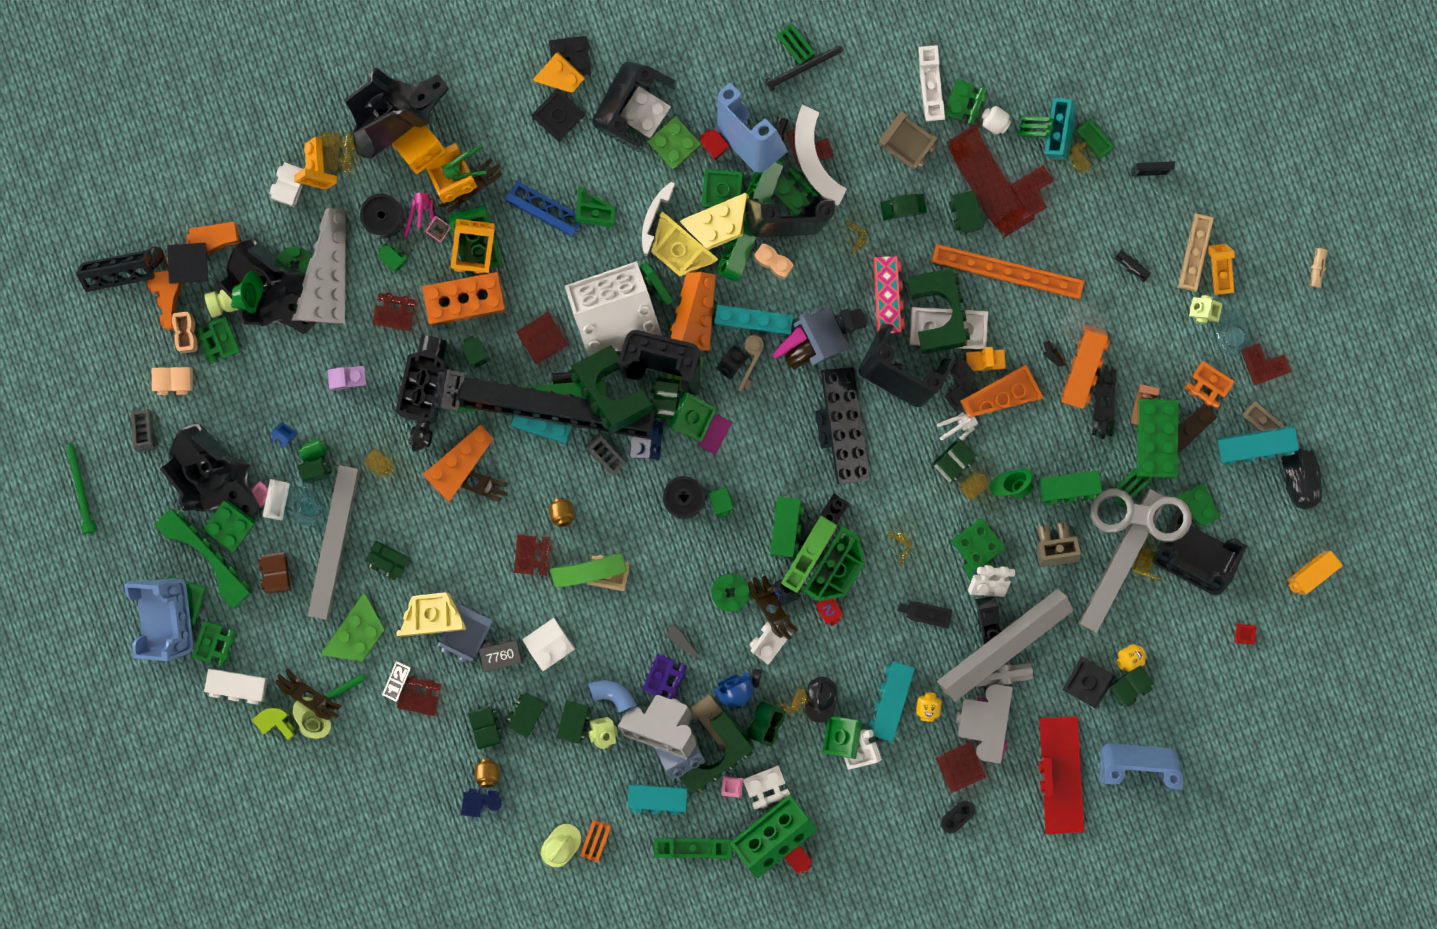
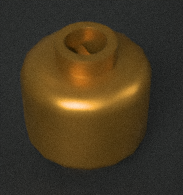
(561, 512)
(487, 773)

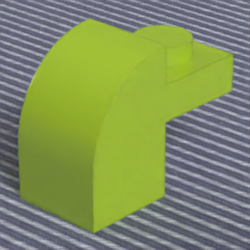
(274, 717)

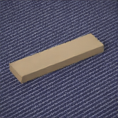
(1195, 252)

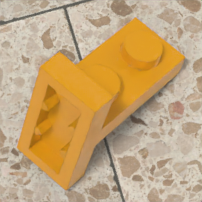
(313, 173)
(1222, 269)
(986, 359)

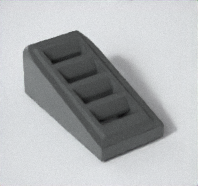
(605, 444)
(144, 446)
(677, 637)

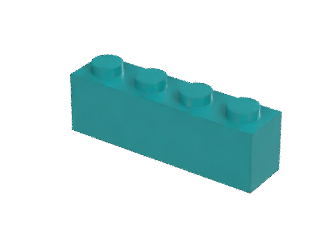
(753, 320)
(1258, 444)
(892, 700)

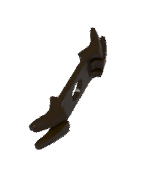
(481, 182)
(484, 485)
(766, 598)
(298, 688)

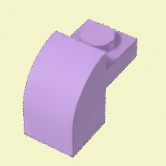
(344, 378)

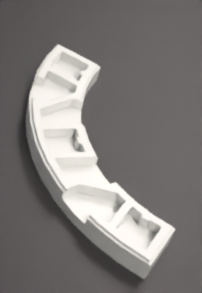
(808, 157)

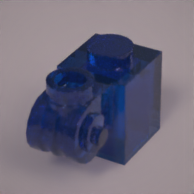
(474, 801)

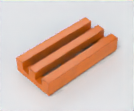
(589, 856)

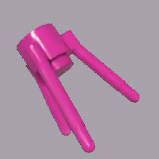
(421, 202)

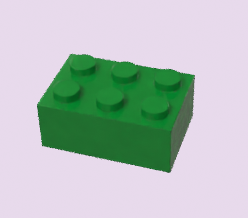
(1069, 487)
(786, 527)

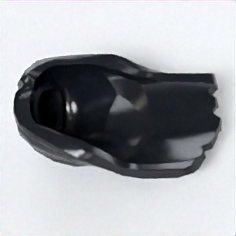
(1303, 479)

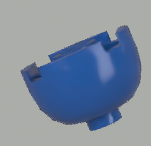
(735, 690)

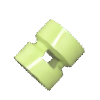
(218, 303)

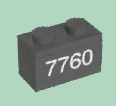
(500, 655)

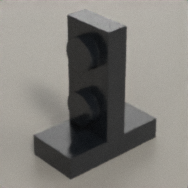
(850, 320)

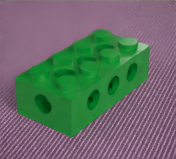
(773, 836)

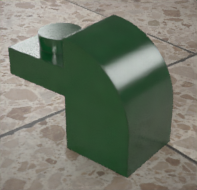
(903, 206)

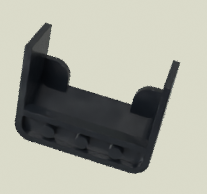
(607, 118)
(879, 371)

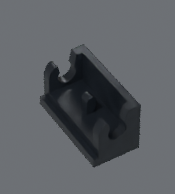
(448, 389)

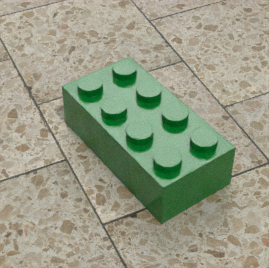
(1157, 438)

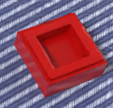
(1245, 634)

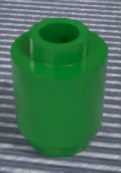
(313, 450)

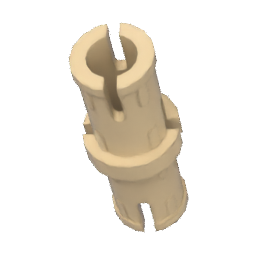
(1318, 268)

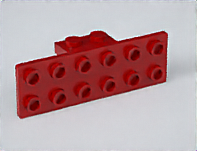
(1061, 775)

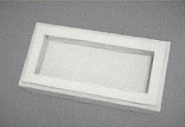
(276, 499)

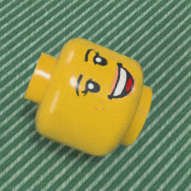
(1131, 657)
(928, 707)

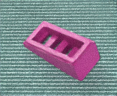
(796, 338)

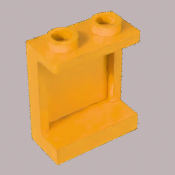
(419, 148)
(448, 189)

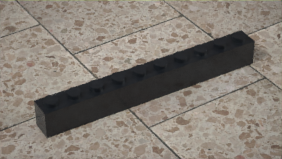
(542, 406)

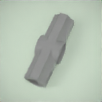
(1008, 674)

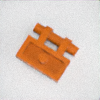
(1213, 380)

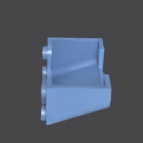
(756, 150)

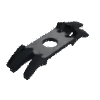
(1100, 413)

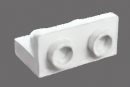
(767, 645)

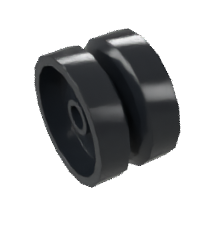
(372, 210)
(678, 487)

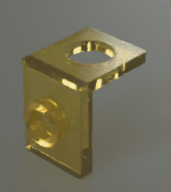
(861, 241)
(902, 539)
(1144, 563)

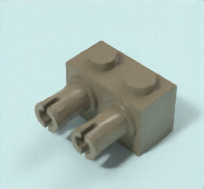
(1057, 551)

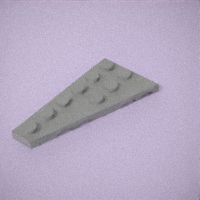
(325, 277)

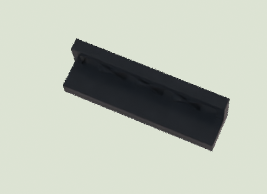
(112, 265)

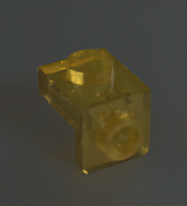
(1080, 162)
(799, 699)

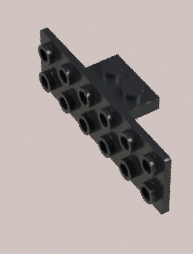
(842, 425)

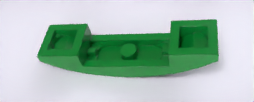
(692, 848)

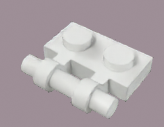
(991, 585)
(866, 753)
(764, 781)

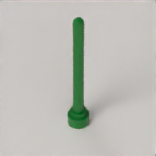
(88, 525)

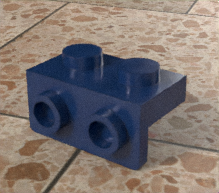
(648, 448)

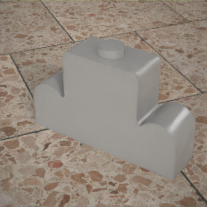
(986, 722)
(661, 726)

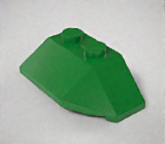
(837, 568)

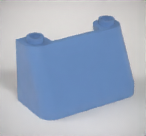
(162, 619)
(1122, 757)

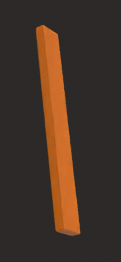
(1007, 271)

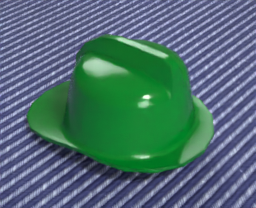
(248, 293)
(1013, 483)

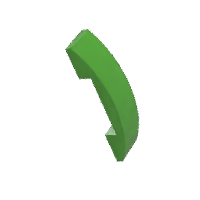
(588, 571)

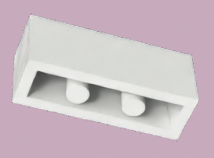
(235, 686)

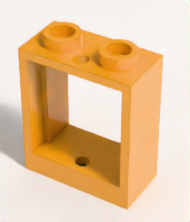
(474, 228)
(1314, 573)

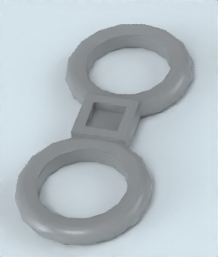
(1141, 515)

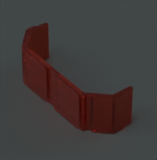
(988, 182)

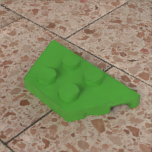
(357, 633)

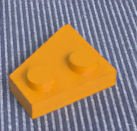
(560, 74)

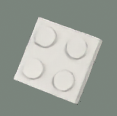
(645, 112)

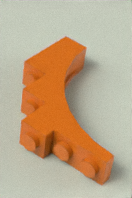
(216, 238)

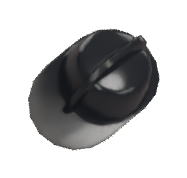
(821, 699)

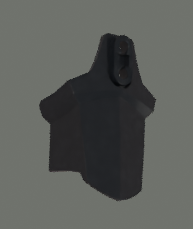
(390, 108)
(280, 285)
(207, 473)

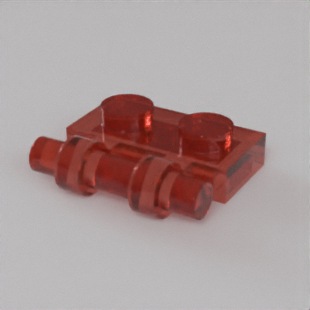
(391, 317)
(525, 555)
(418, 701)

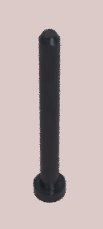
(803, 67)

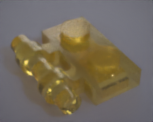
(331, 147)

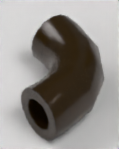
(800, 355)

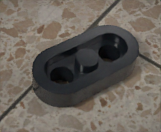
(957, 816)

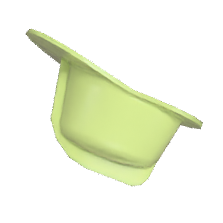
(309, 723)
(561, 845)

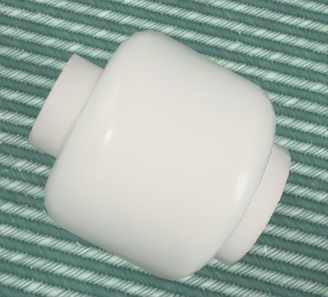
(996, 120)

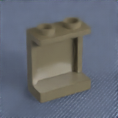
(907, 142)

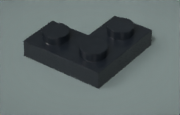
(575, 49)

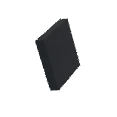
(558, 115)
(1152, 168)
(187, 263)
(1089, 682)

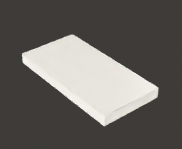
(932, 318)

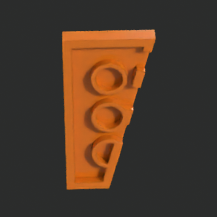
(1005, 392)
(454, 467)

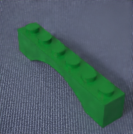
(230, 586)

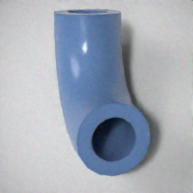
(614, 692)

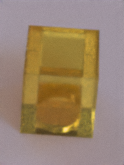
(379, 463)
(974, 485)

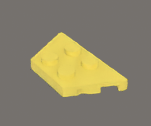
(718, 223)
(679, 249)
(431, 615)

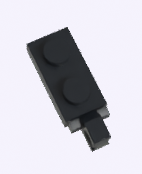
(926, 613)

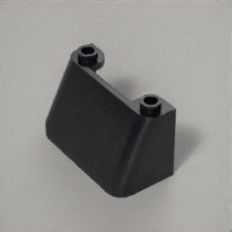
(765, 219)
(663, 354)
(1200, 557)

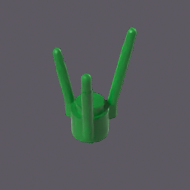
(452, 169)

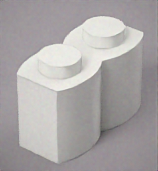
(285, 189)

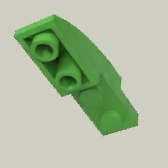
(809, 554)

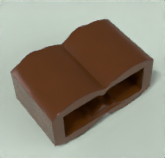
(275, 573)

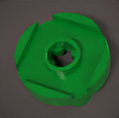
(295, 254)
(719, 594)

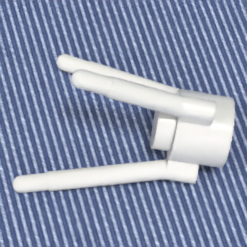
(964, 422)

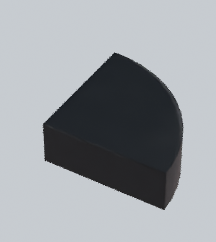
(756, 677)

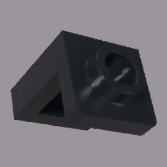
(732, 362)

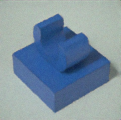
(283, 434)

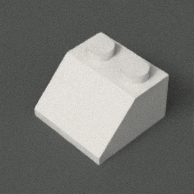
(548, 644)

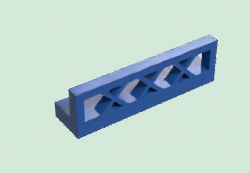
(539, 213)

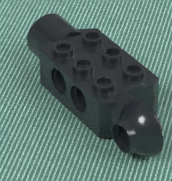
(418, 389)

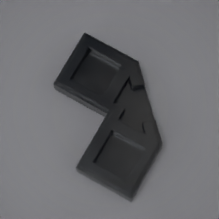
(965, 378)

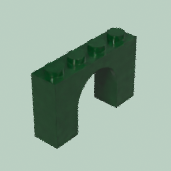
(941, 284)
(613, 413)
(736, 747)

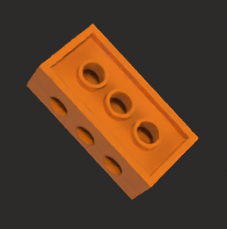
(454, 290)

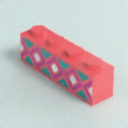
(887, 293)

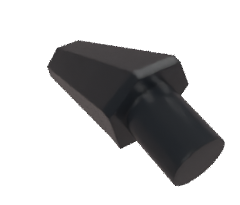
(1053, 354)

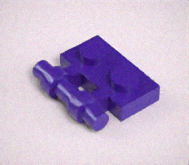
(659, 674)

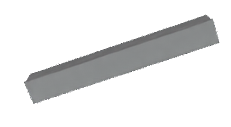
(334, 542)
(1117, 570)
(1005, 645)

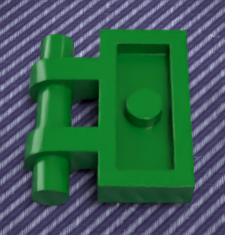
(959, 99)
(790, 195)
(223, 337)
(208, 640)

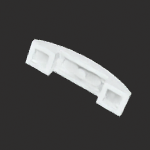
(931, 83)
(664, 196)

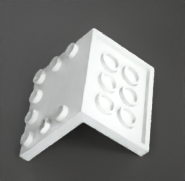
(611, 307)

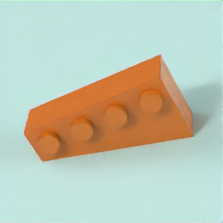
(695, 310)
(1085, 366)

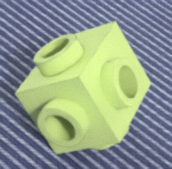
(1205, 309)
(603, 732)

